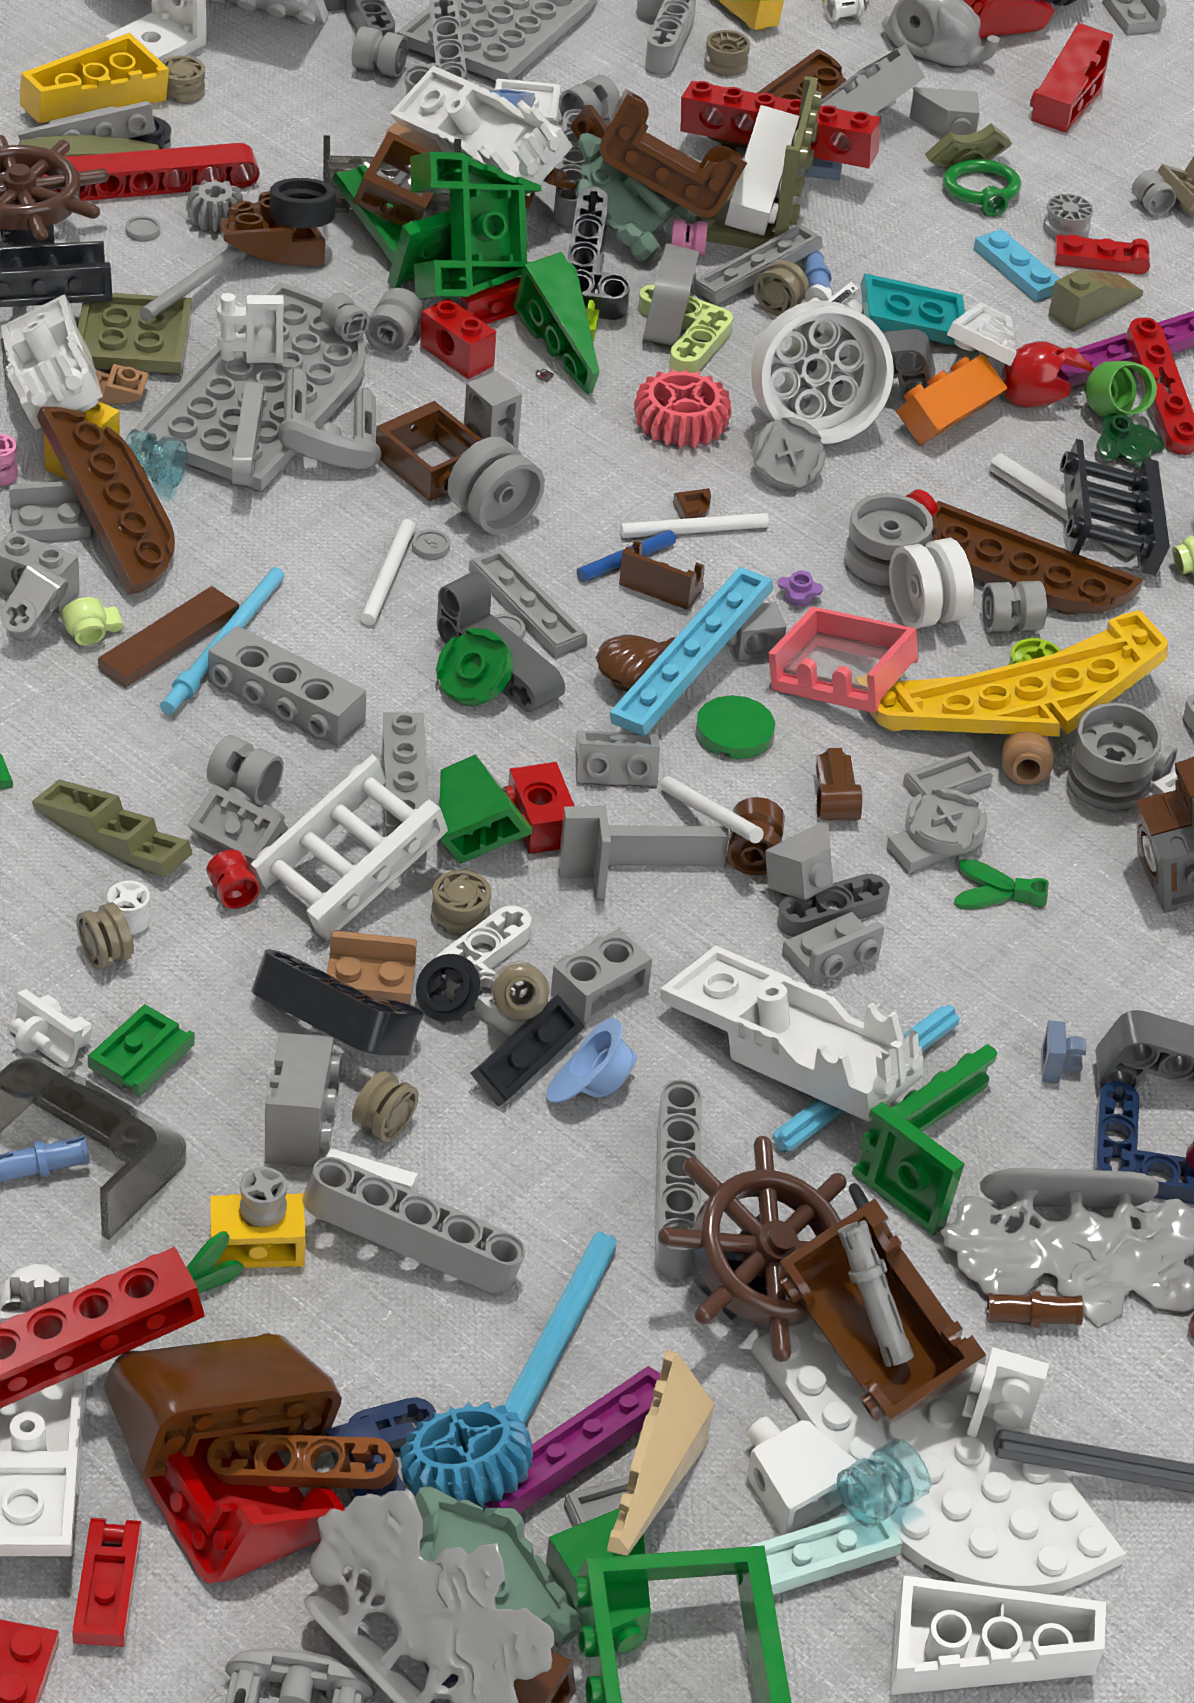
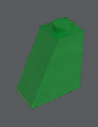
(477, 811)
(627, 1601)

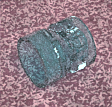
(160, 459)
(883, 1483)

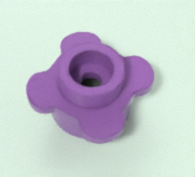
(800, 588)

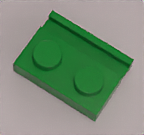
(141, 1050)

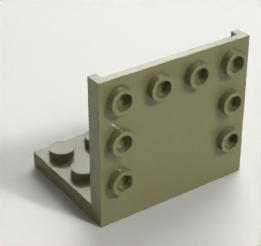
(796, 161)

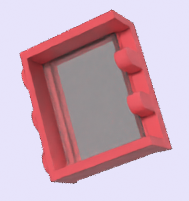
(842, 658)

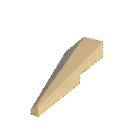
(666, 1450)

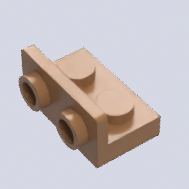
(374, 964)

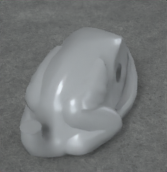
(939, 31)

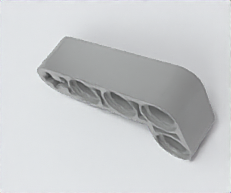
(669, 32)
(446, 42)
(670, 295)

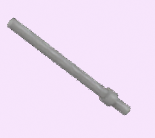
(191, 282)

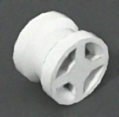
(134, 902)

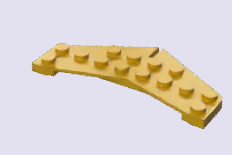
(1033, 693)

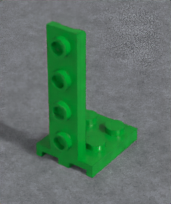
(405, 245)
(906, 1162)

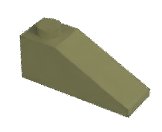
(1089, 296)

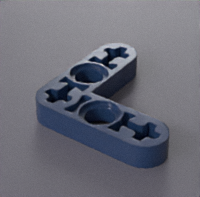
(1129, 1157)

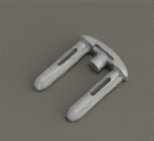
(326, 442)
(298, 1673)

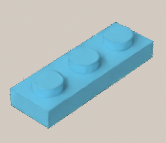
(1016, 264)

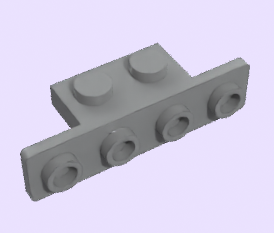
(109, 122)

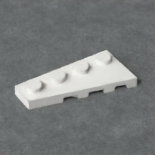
(985, 331)

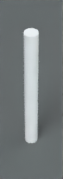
(695, 525)
(387, 572)
(712, 809)

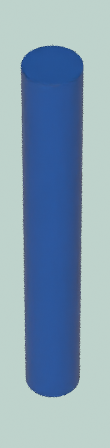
(613, 561)

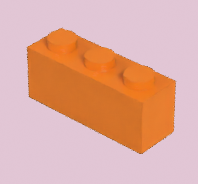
(950, 398)

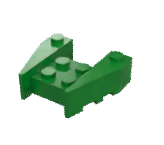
(484, 220)

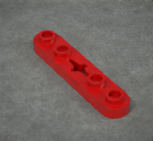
(1170, 407)

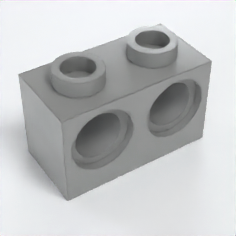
(493, 408)
(601, 975)

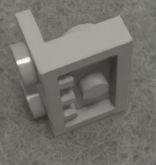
(1137, 15)
(48, 512)
(617, 758)
(236, 823)
(833, 947)

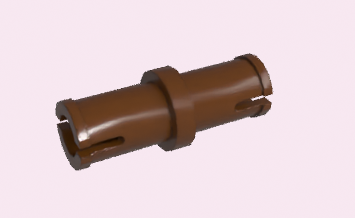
(1035, 1309)

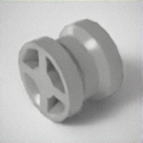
(269, 1186)

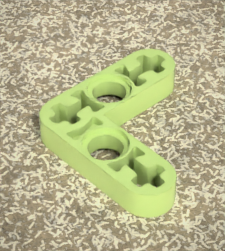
(697, 328)

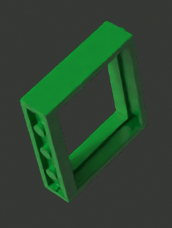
(756, 1604)

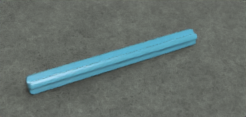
(821, 1113)
(561, 1325)

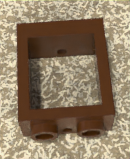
(377, 191)
(430, 424)

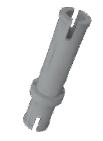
(869, 1276)

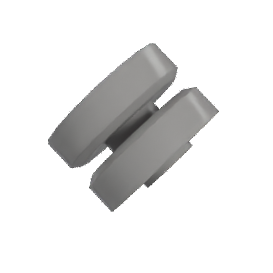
(496, 485)
(878, 528)

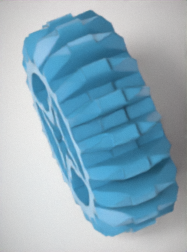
(468, 1453)

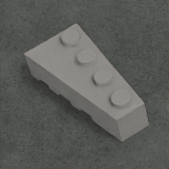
(877, 84)

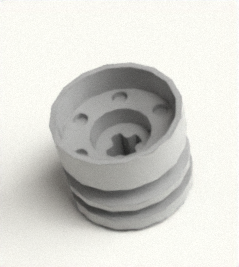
(1114, 756)

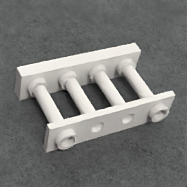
(376, 871)

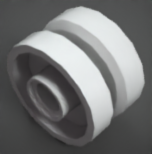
(931, 583)

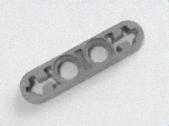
(248, 433)

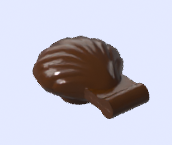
(627, 658)

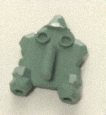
(632, 206)
(465, 1525)

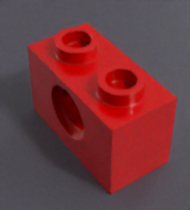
(458, 338)
(541, 798)

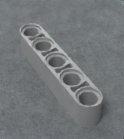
(566, 199)
(676, 1193)
(413, 1225)

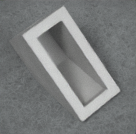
(945, 110)
(801, 863)

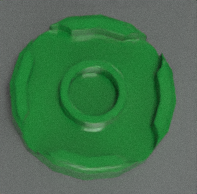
(474, 667)
(735, 726)

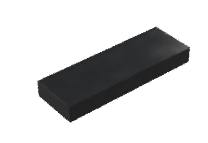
(527, 1050)

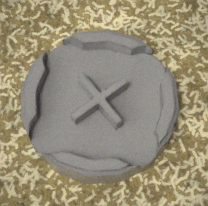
(788, 454)
(946, 822)

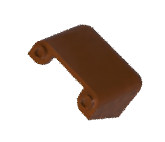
(661, 167)
(821, 1282)
(216, 1390)

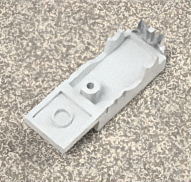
(487, 124)
(50, 360)
(799, 1032)
(40, 1449)

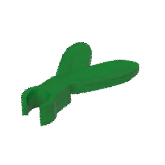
(998, 887)
(202, 1269)

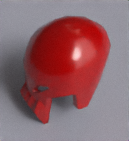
(1034, 371)

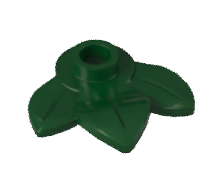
(1126, 440)

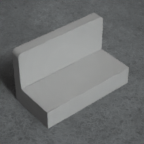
(585, 845)

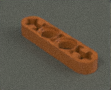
(300, 1469)

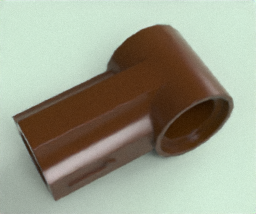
(837, 793)

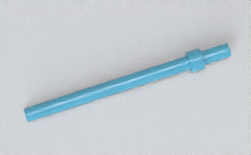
(189, 681)

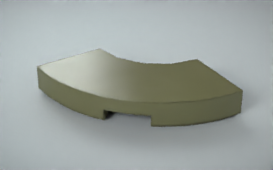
(978, 145)

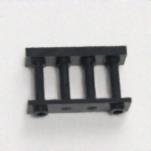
(47, 271)
(1145, 502)

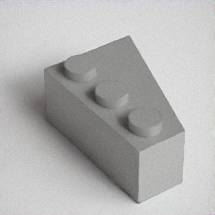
(301, 1100)

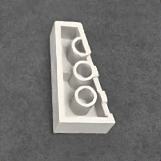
(760, 182)
(990, 1636)

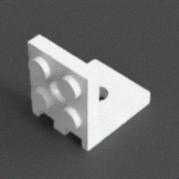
(170, 29)

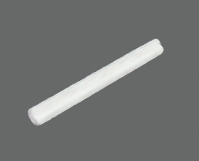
(1043, 492)

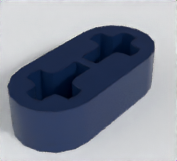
(393, 1416)

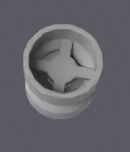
(1154, 192)
(349, 321)

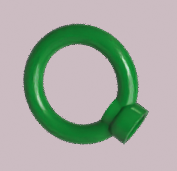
(1001, 200)

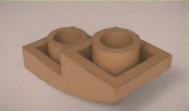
(122, 385)

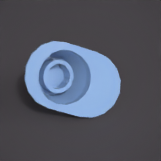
(596, 1067)

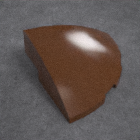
(257, 234)

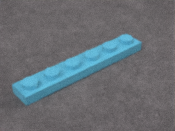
(691, 651)

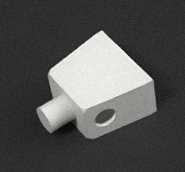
(795, 1472)

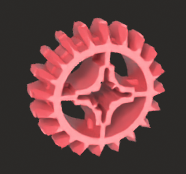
(682, 408)

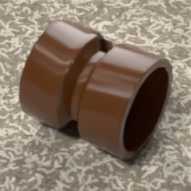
(750, 856)

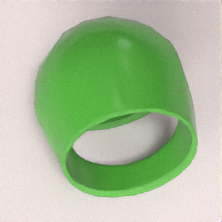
(1113, 388)

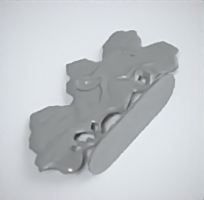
(1086, 1251)
(440, 1606)

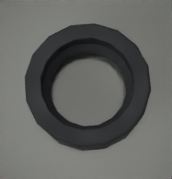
(302, 202)

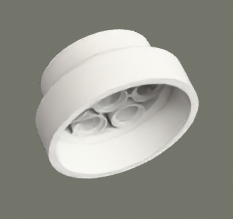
(864, 373)

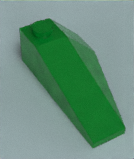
(554, 309)

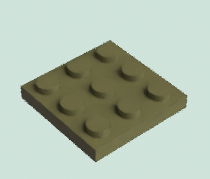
(121, 337)

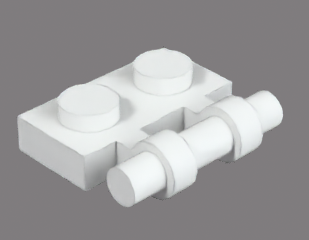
(263, 328)

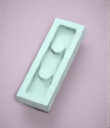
(827, 1551)

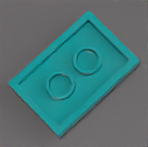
(905, 306)

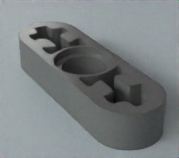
(861, 894)

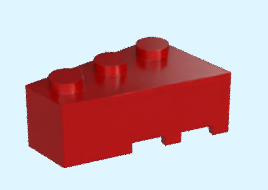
(1073, 79)

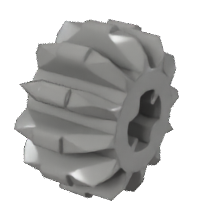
(211, 203)

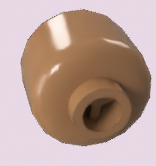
(1027, 757)

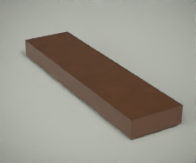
(168, 636)

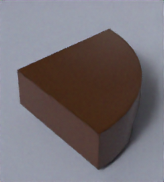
(692, 503)

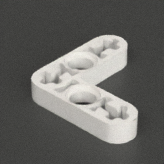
(491, 932)

